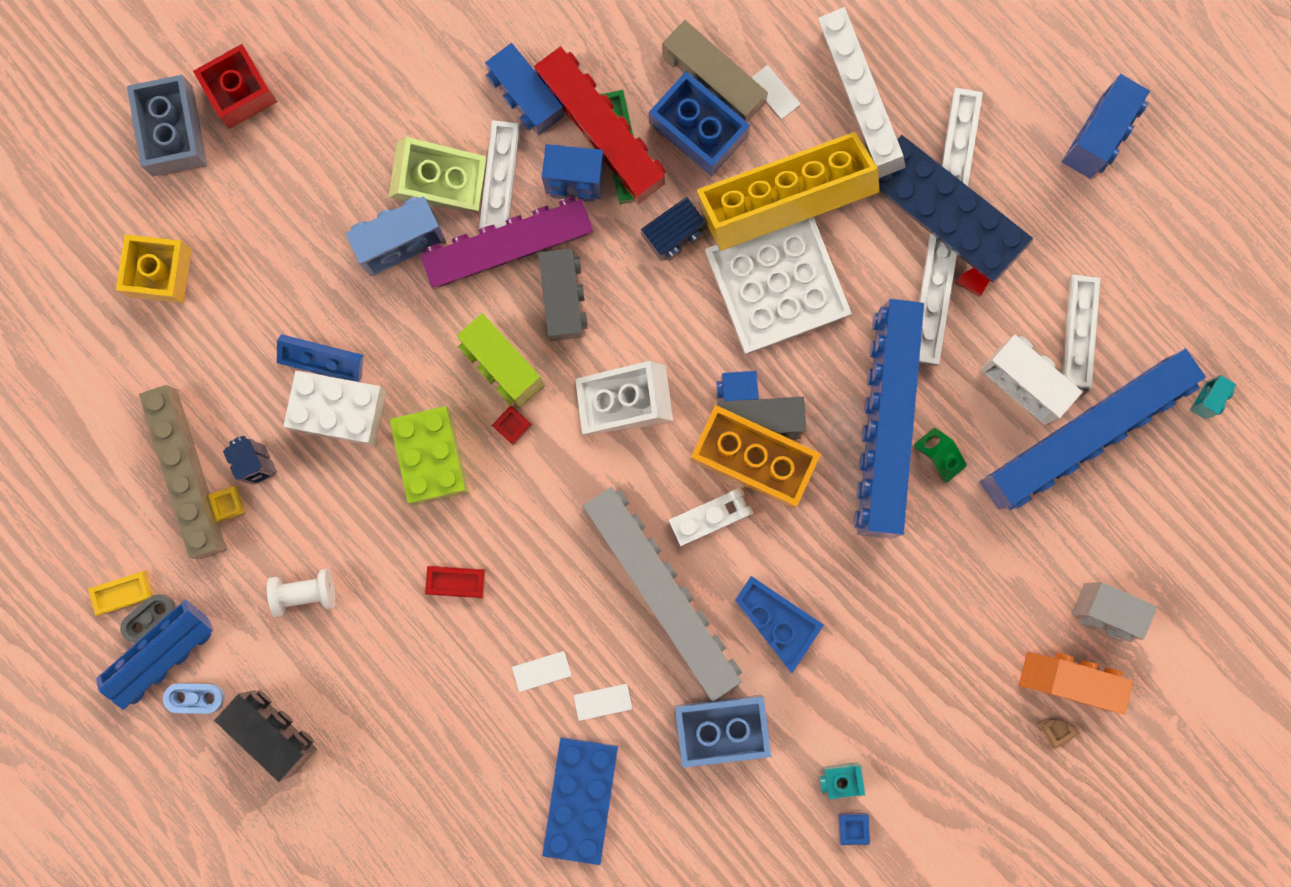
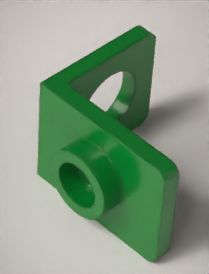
(944, 455)

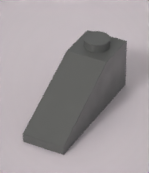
(779, 415)

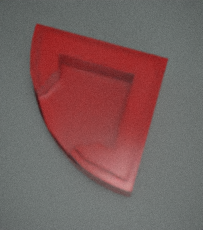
(973, 282)

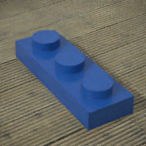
(319, 358)

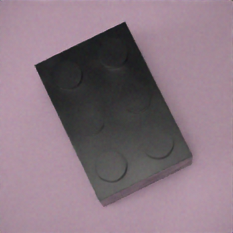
(266, 734)

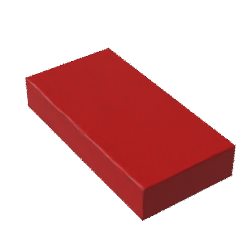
(455, 582)

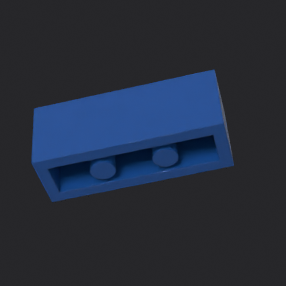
(523, 89)

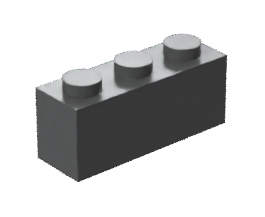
(562, 294)

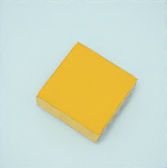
(226, 504)

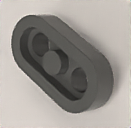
(147, 615)

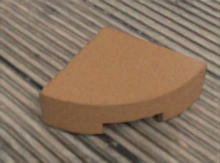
(1057, 731)

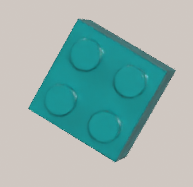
(1213, 397)

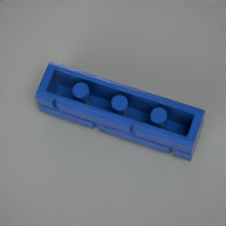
(154, 655)

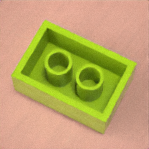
(499, 361)
(429, 455)

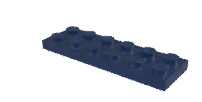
(954, 213)

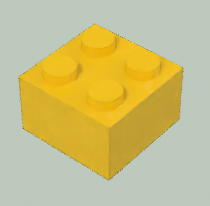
(153, 268)

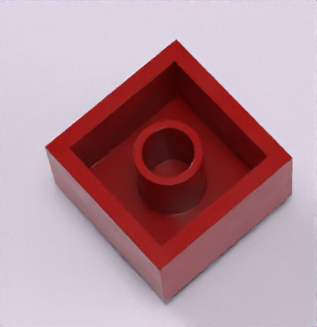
(235, 86)

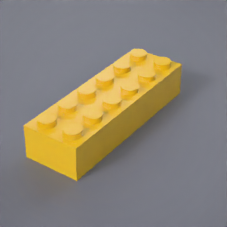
(788, 190)

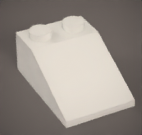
(624, 398)

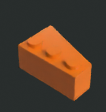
(1077, 682)

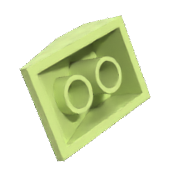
(438, 173)

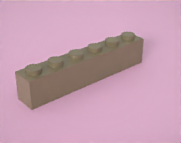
(182, 472)

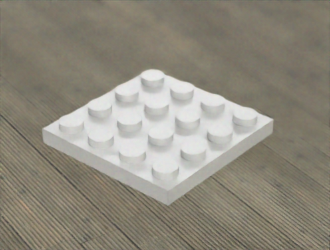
(778, 285)

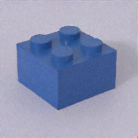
(573, 172)

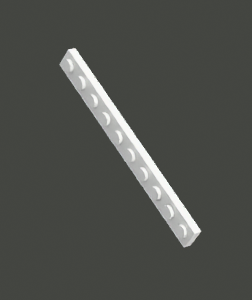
(939, 258)

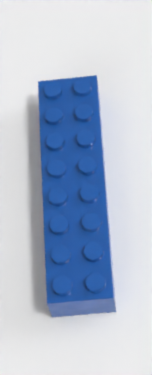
(889, 419)
(1096, 427)

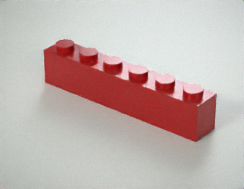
(600, 125)

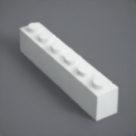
(862, 92)

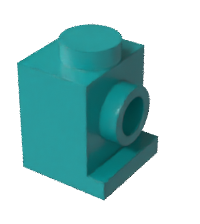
(854, 778)

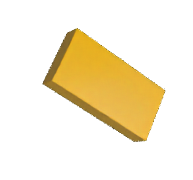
(120, 593)

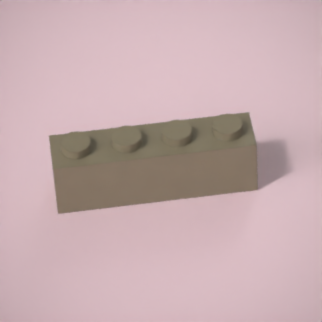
(714, 70)

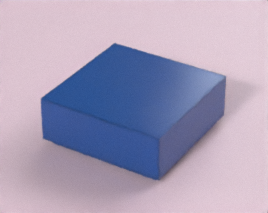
(854, 829)

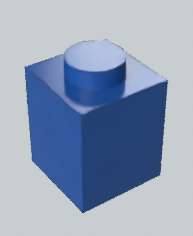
(738, 386)

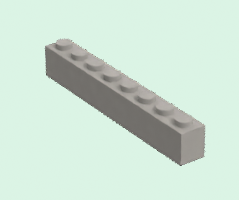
(662, 593)

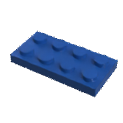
(580, 801)

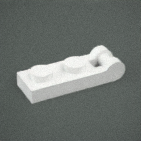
(709, 517)

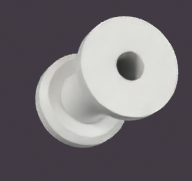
(300, 592)

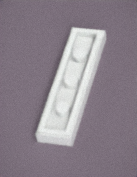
(500, 173)
(1081, 329)

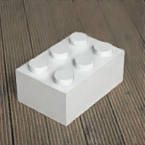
(1031, 379)
(335, 408)

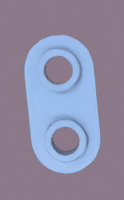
(195, 698)

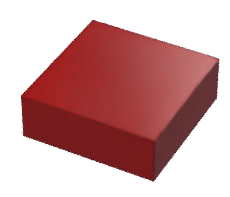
(511, 425)

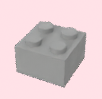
(1115, 611)

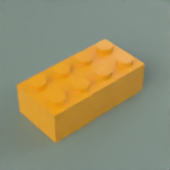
(755, 457)

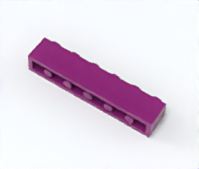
(507, 243)

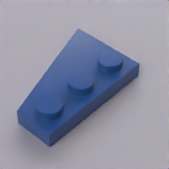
(779, 621)

